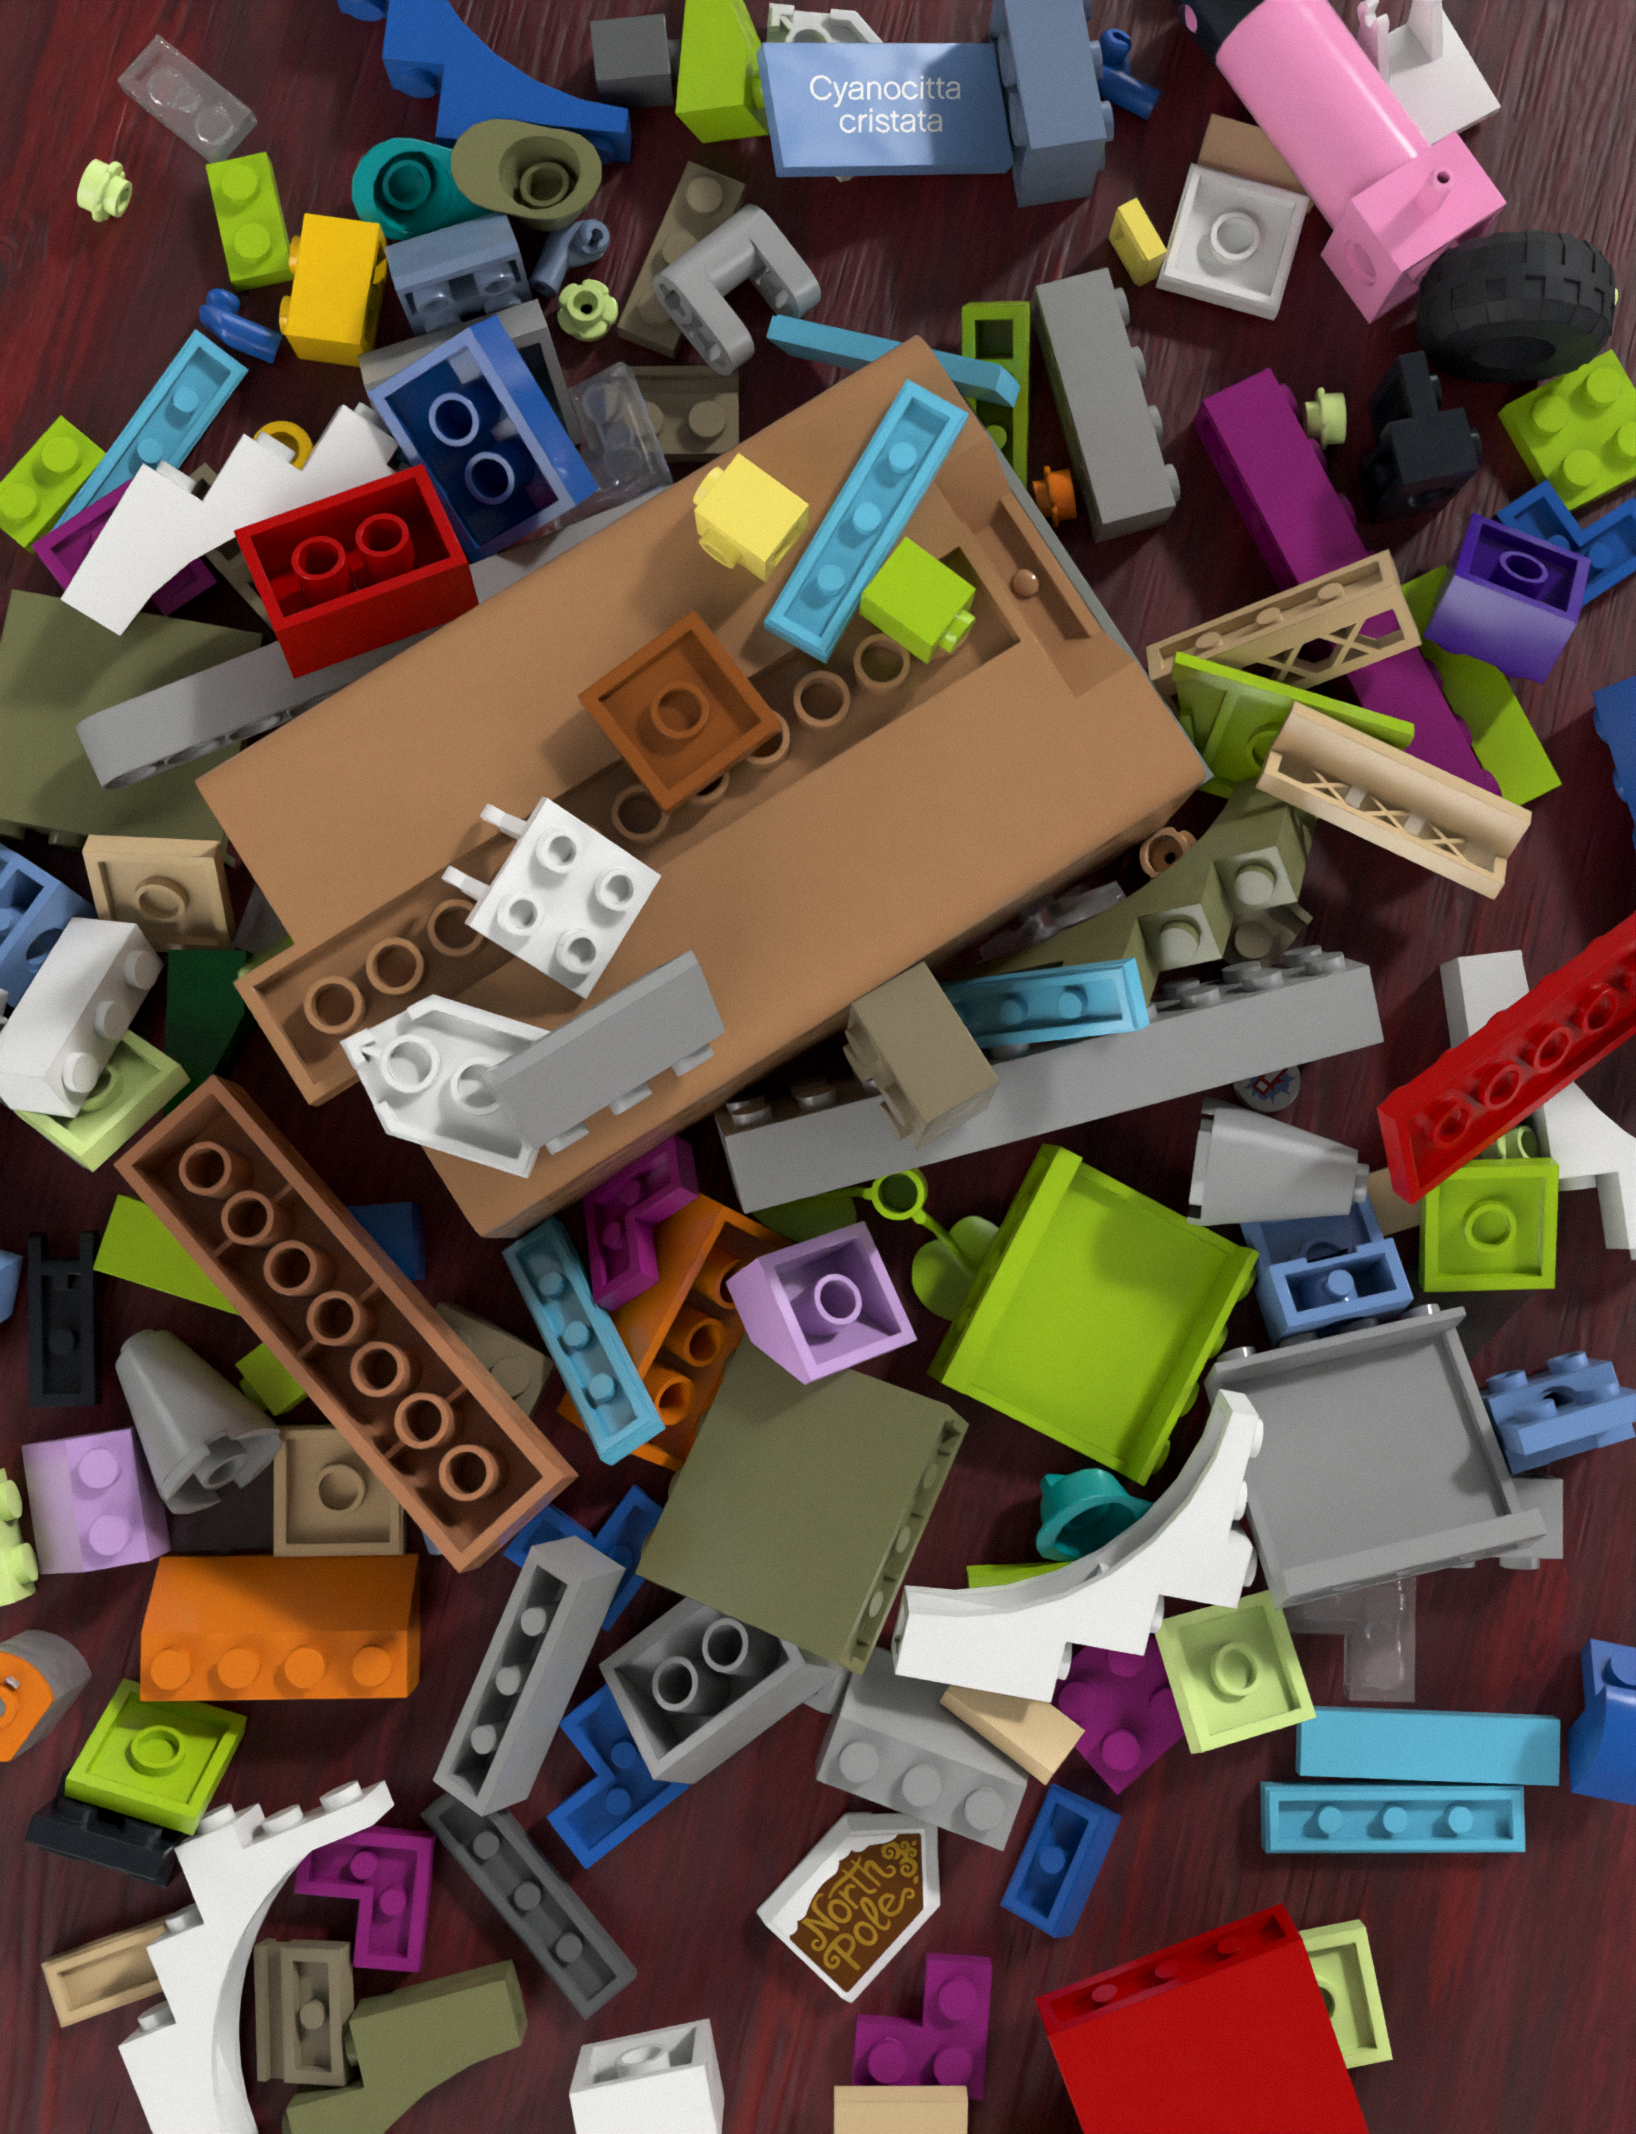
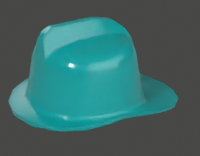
(409, 189)
(1084, 1513)

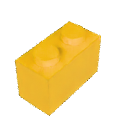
(335, 289)

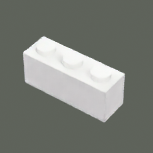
(74, 1015)

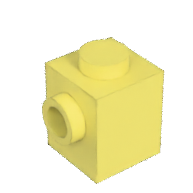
(748, 518)

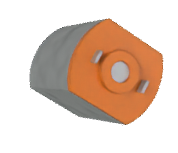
(37, 1687)

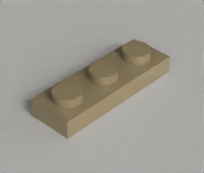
(697, 208)

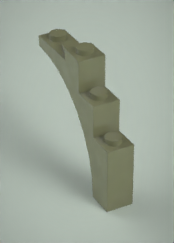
(1184, 915)
(410, 2045)

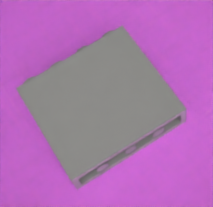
(1372, 1457)

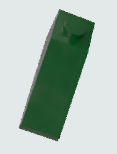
(205, 1015)

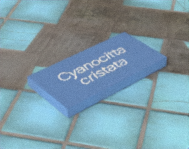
(884, 109)

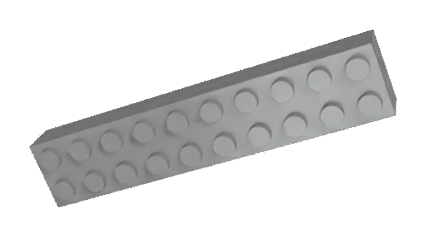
(1195, 1041)

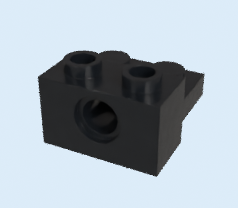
(1419, 452)
(97, 1837)

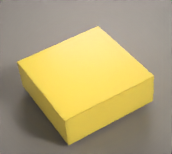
(1137, 242)

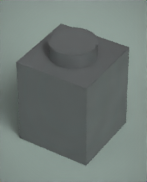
(634, 61)

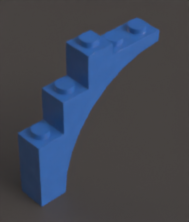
(436, 53)

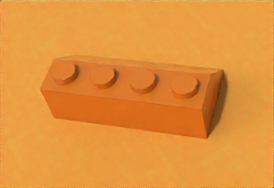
(687, 1320)
(282, 1628)

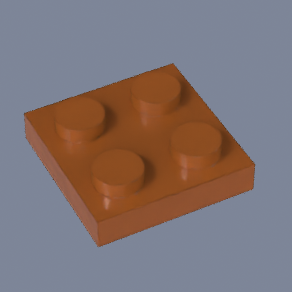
(680, 712)

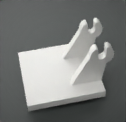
(1427, 68)
(558, 896)

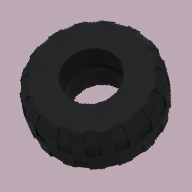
(1516, 307)

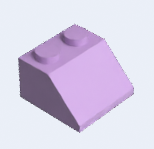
(821, 1304)
(94, 1502)

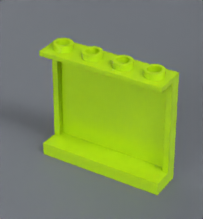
(1094, 1314)

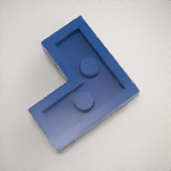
(1606, 542)
(618, 1539)
(621, 1790)

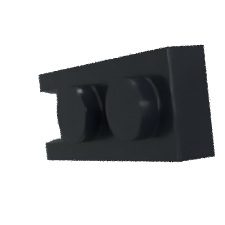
(64, 1324)

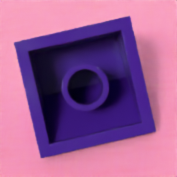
(1508, 599)

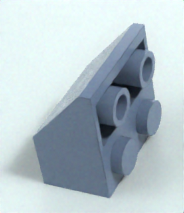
(458, 273)

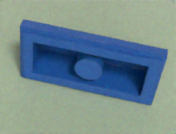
(1060, 1861)

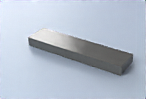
(534, 1901)

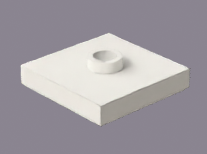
(1233, 241)

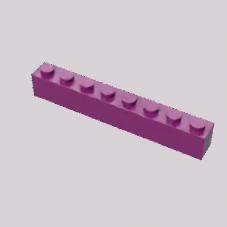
(1309, 532)

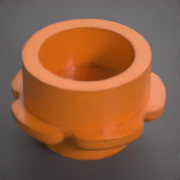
(1055, 495)

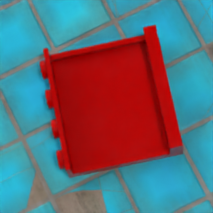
(1205, 2039)

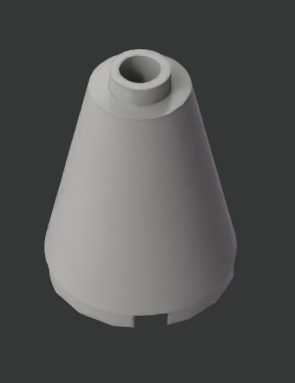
(1268, 1170)
(191, 1422)

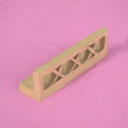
(1294, 618)
(1392, 798)

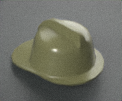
(527, 172)

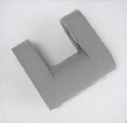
(698, 280)

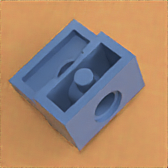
(32, 919)
(1325, 1273)
(1535, 1431)

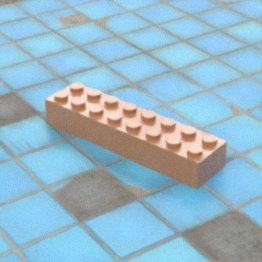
(346, 1323)

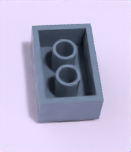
(1051, 97)

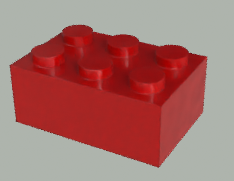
(358, 570)

